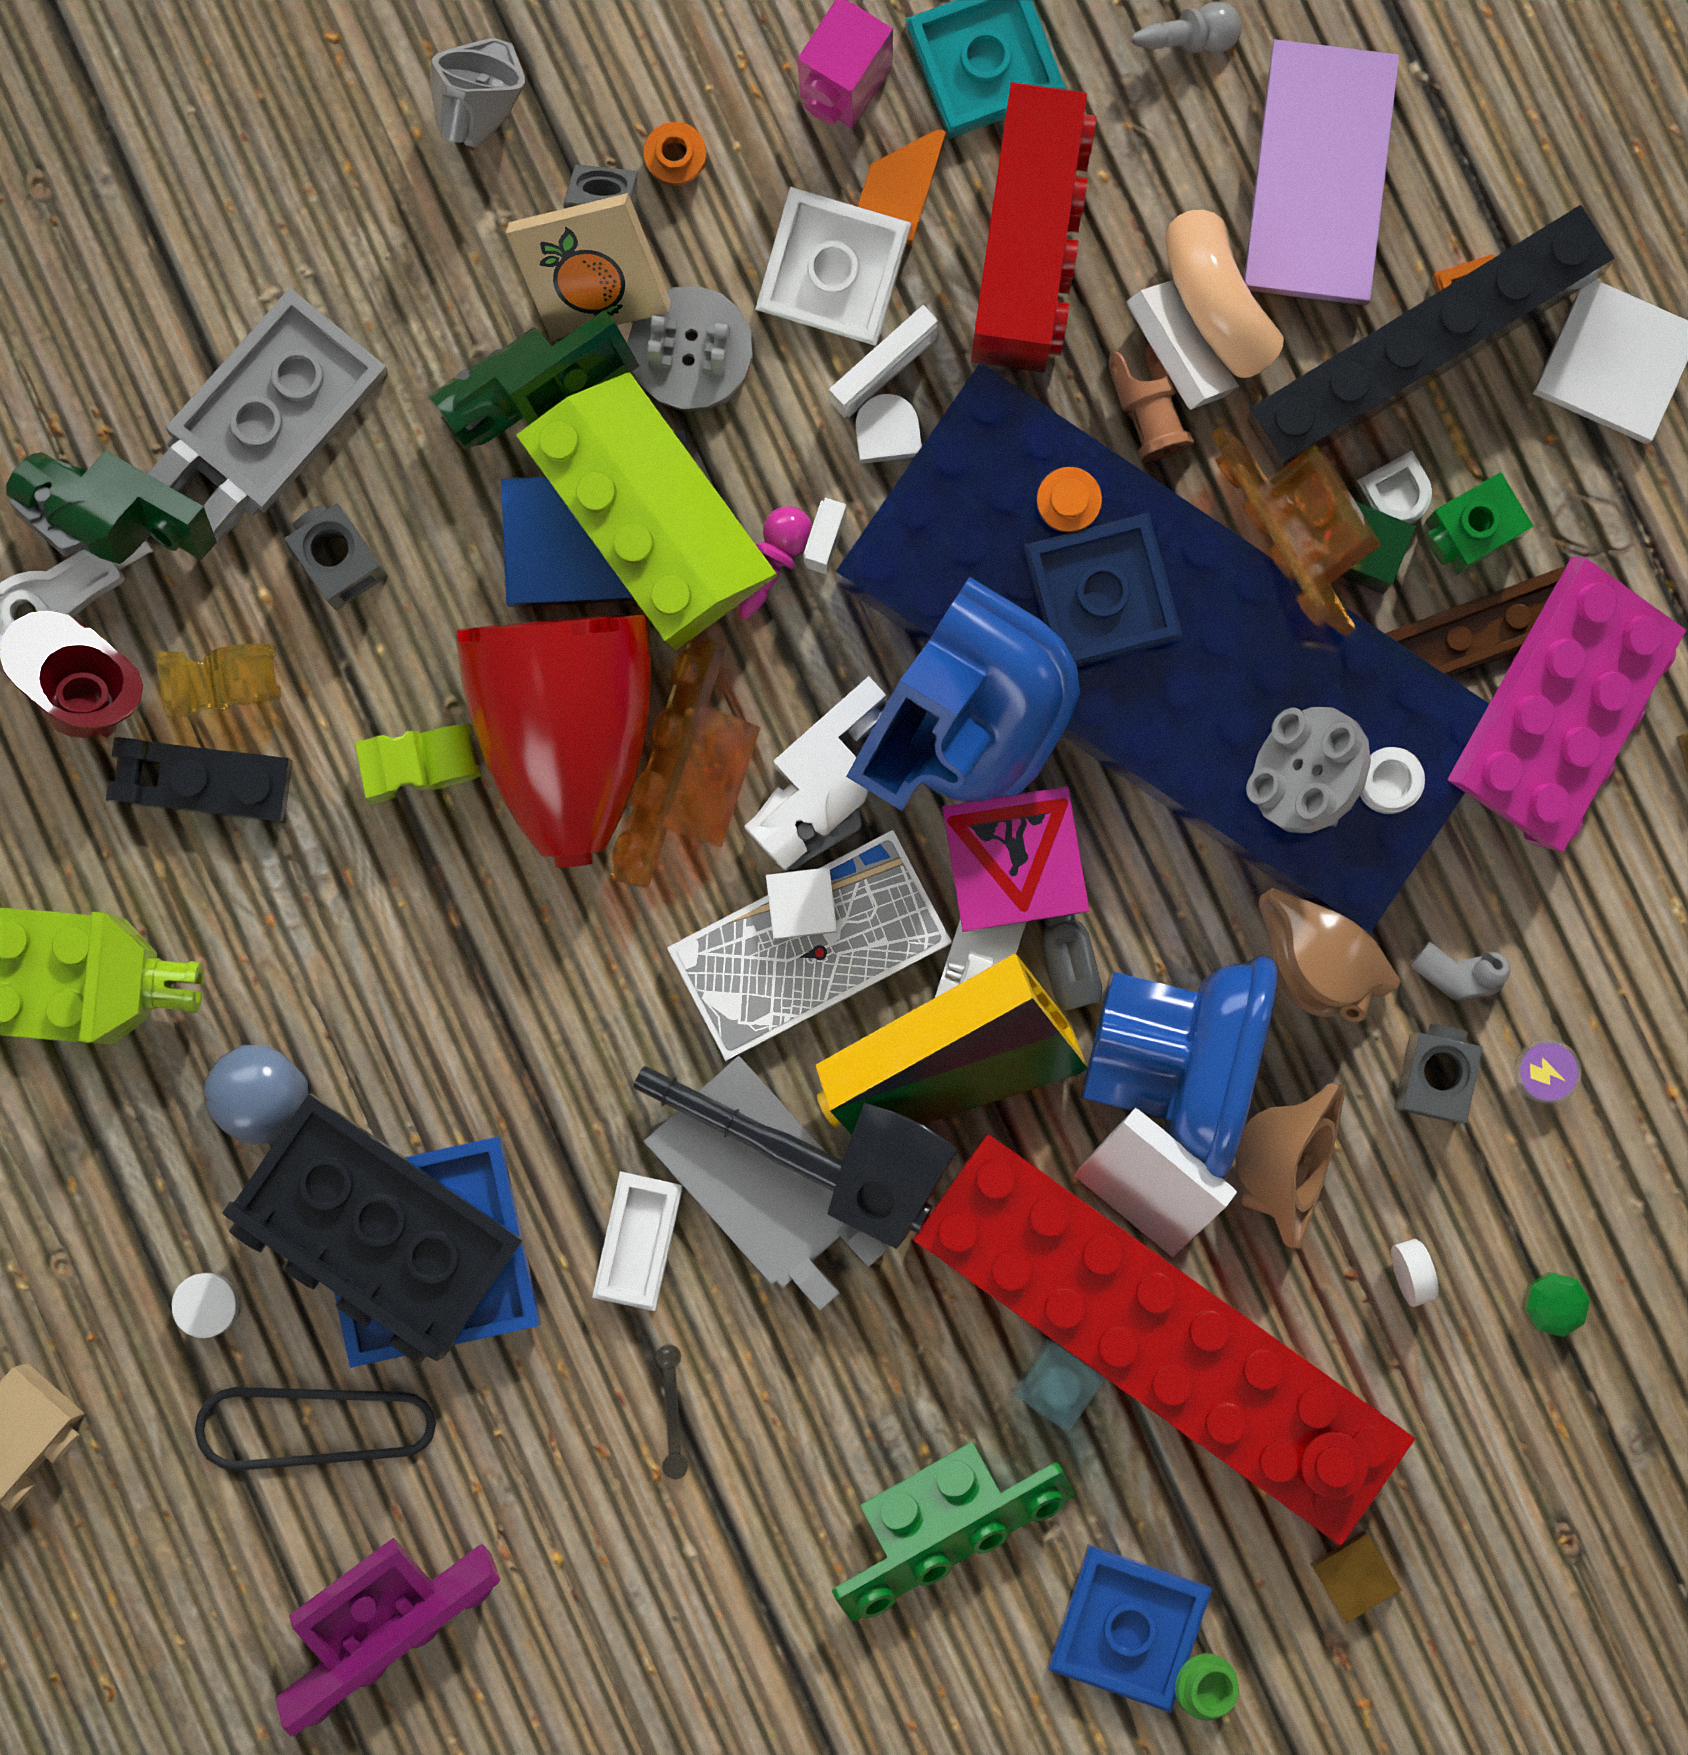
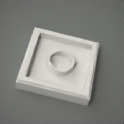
(833, 266)
(1616, 361)
(1155, 1182)

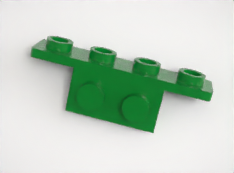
(940, 1521)

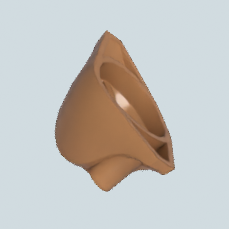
(1324, 957)
(1287, 1160)

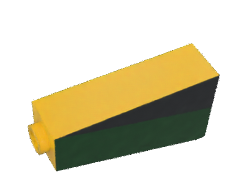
(955, 1052)

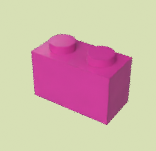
(844, 63)

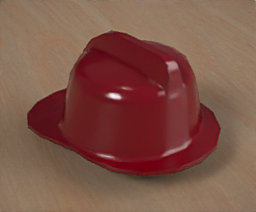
(70, 674)

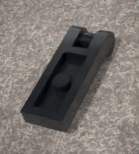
(201, 780)

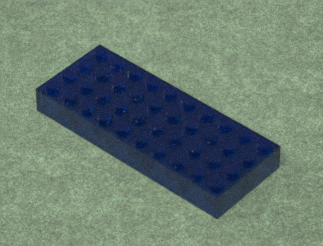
(1189, 711)

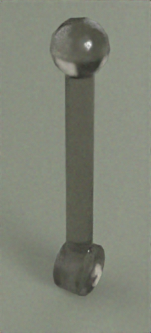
(675, 1463)

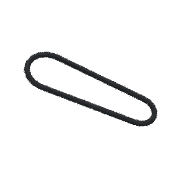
(317, 1458)

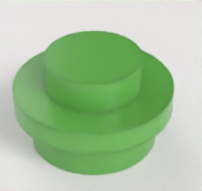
(1206, 1687)

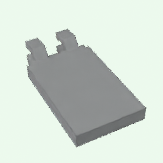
(267, 411)
(758, 1203)

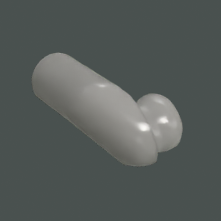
(1464, 978)

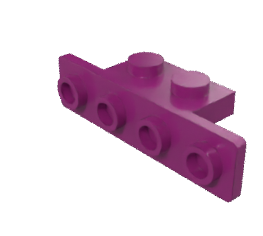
(373, 1620)

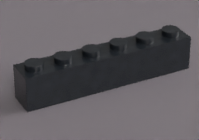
(1431, 338)

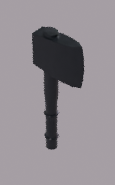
(876, 1187)

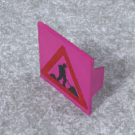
(1015, 859)

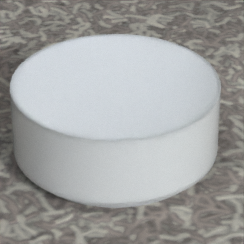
(1393, 781)
(1415, 1272)
(205, 1305)

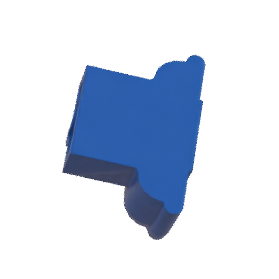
(973, 706)
(1186, 1054)

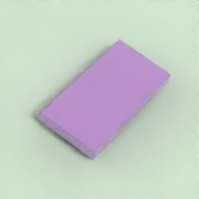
(1321, 172)

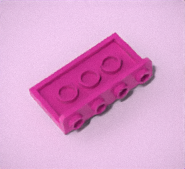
(1567, 705)

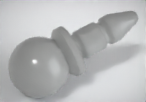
(1210, 28)

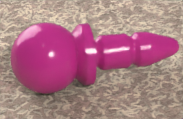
(785, 536)

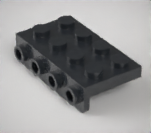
(372, 1230)

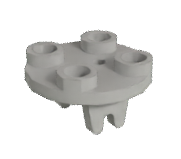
(719, 352)
(1301, 797)

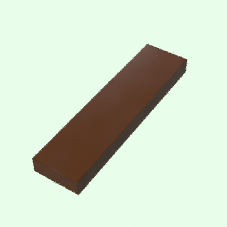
(1480, 628)

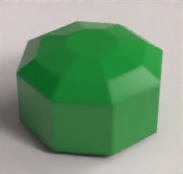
(1556, 1304)

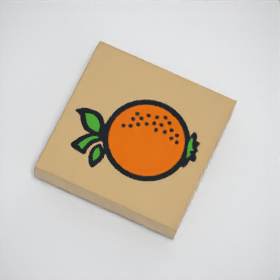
(588, 263)

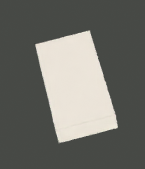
(1180, 345)
(884, 362)
(637, 1241)

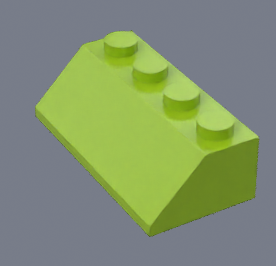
(647, 507)

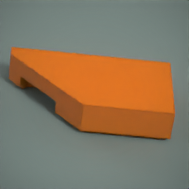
(902, 180)

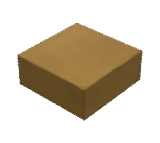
(1355, 1577)

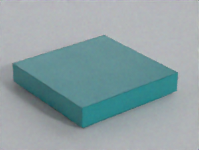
(974, 54)

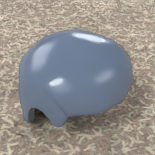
(254, 1093)

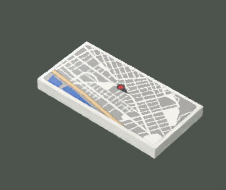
(763, 986)

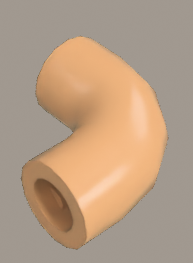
(1218, 295)

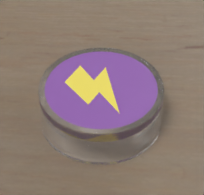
(1547, 1071)

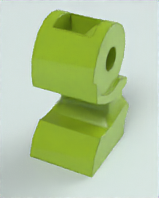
(416, 759)

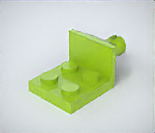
(84, 977)

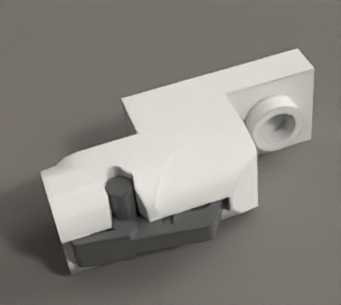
(820, 801)

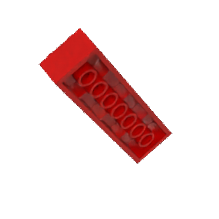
(1154, 1332)

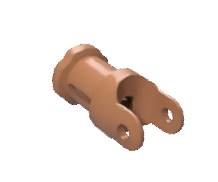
(1150, 407)

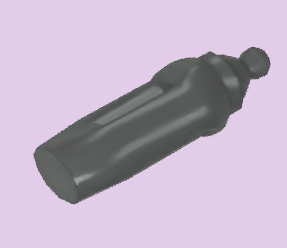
(1070, 962)

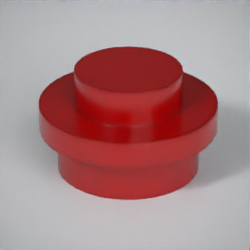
(1334, 1465)

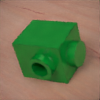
(1477, 524)

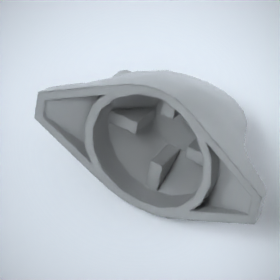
(474, 89)

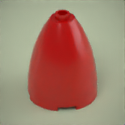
(561, 723)

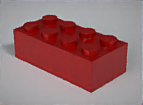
(1030, 218)

